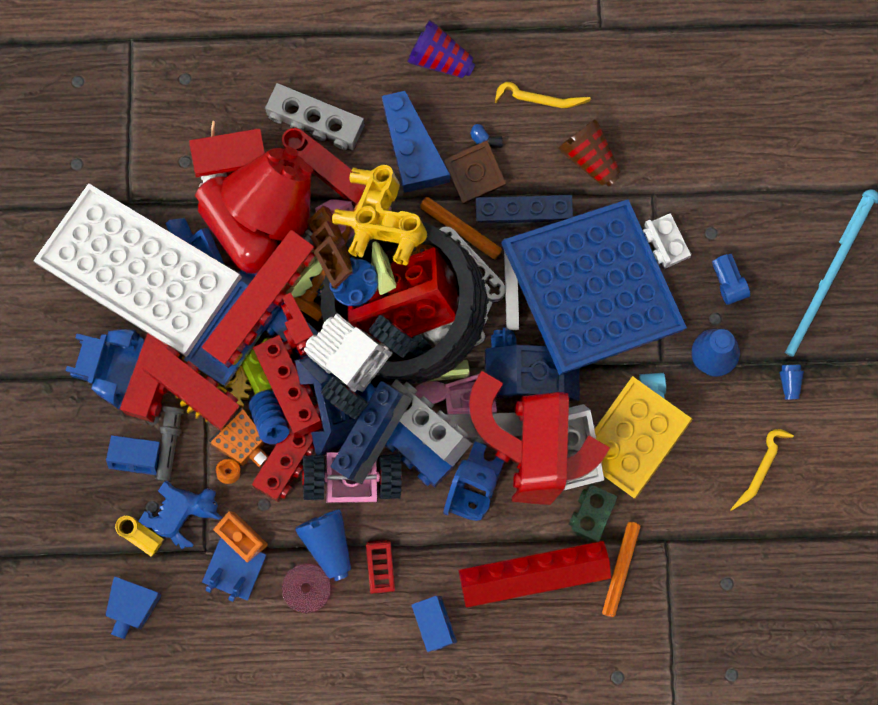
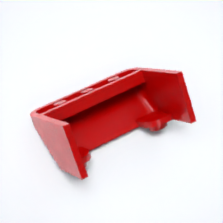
(543, 448)

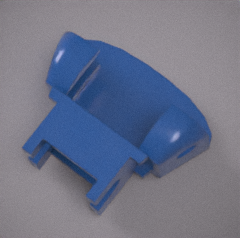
(108, 364)
(478, 473)

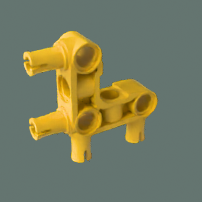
(374, 220)

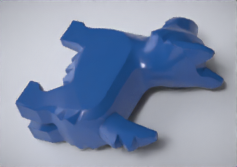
(176, 510)

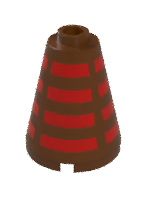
(592, 154)

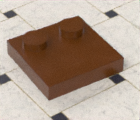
(475, 172)

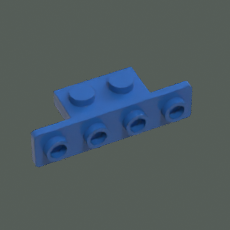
(201, 240)

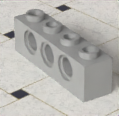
(285, 97)
(454, 442)

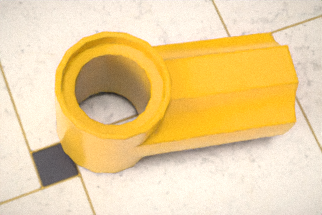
(140, 536)

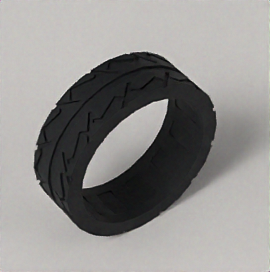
(463, 331)

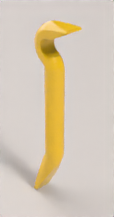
(538, 98)
(764, 466)

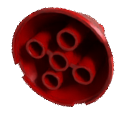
(271, 193)

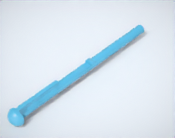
(846, 241)

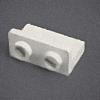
(666, 241)

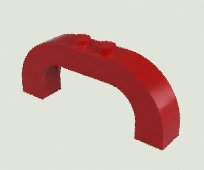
(509, 447)

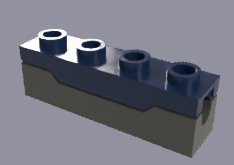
(522, 211)
(371, 432)

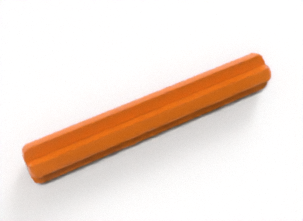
(461, 228)
(621, 569)

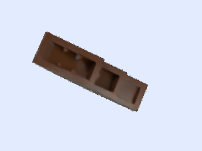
(330, 247)

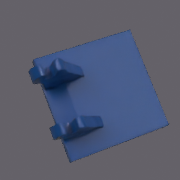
(232, 573)

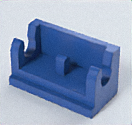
(133, 455)
(434, 623)

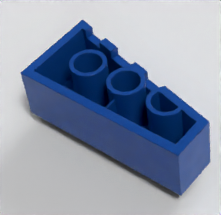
(413, 148)

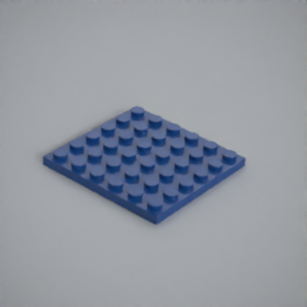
(593, 286)

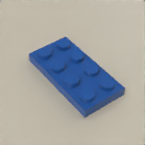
(206, 362)

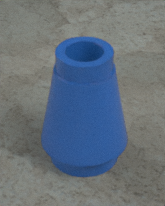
(791, 381)

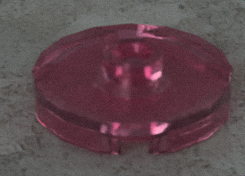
(315, 598)

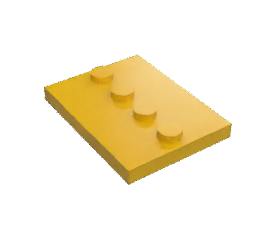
(640, 435)

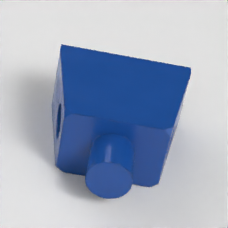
(129, 606)

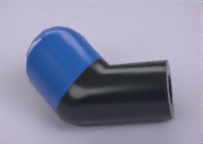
(479, 135)

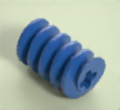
(268, 417)

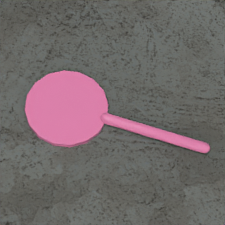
(438, 391)

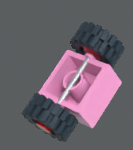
(343, 490)

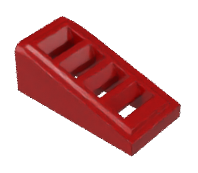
(375, 545)

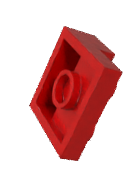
(297, 327)

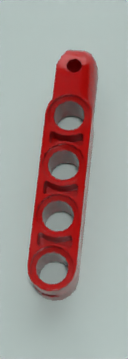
(324, 165)

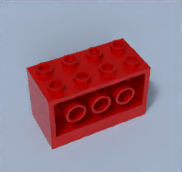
(420, 302)

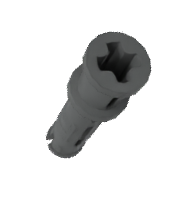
(170, 432)

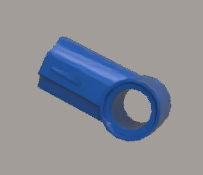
(733, 286)

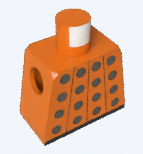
(240, 440)

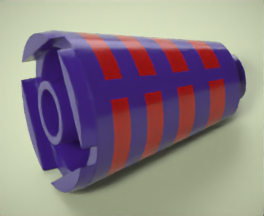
(440, 53)

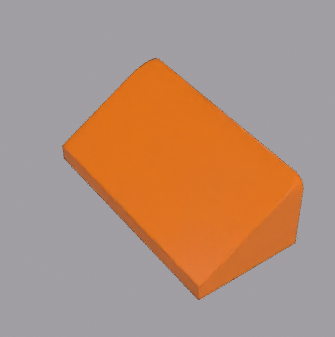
(240, 536)

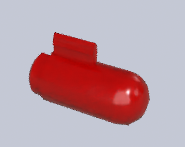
(246, 248)

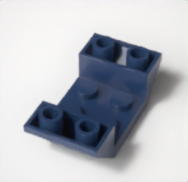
(529, 372)
(335, 422)

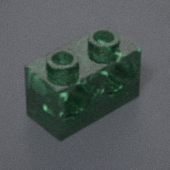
(598, 516)

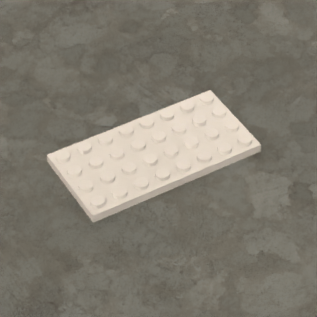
(137, 269)

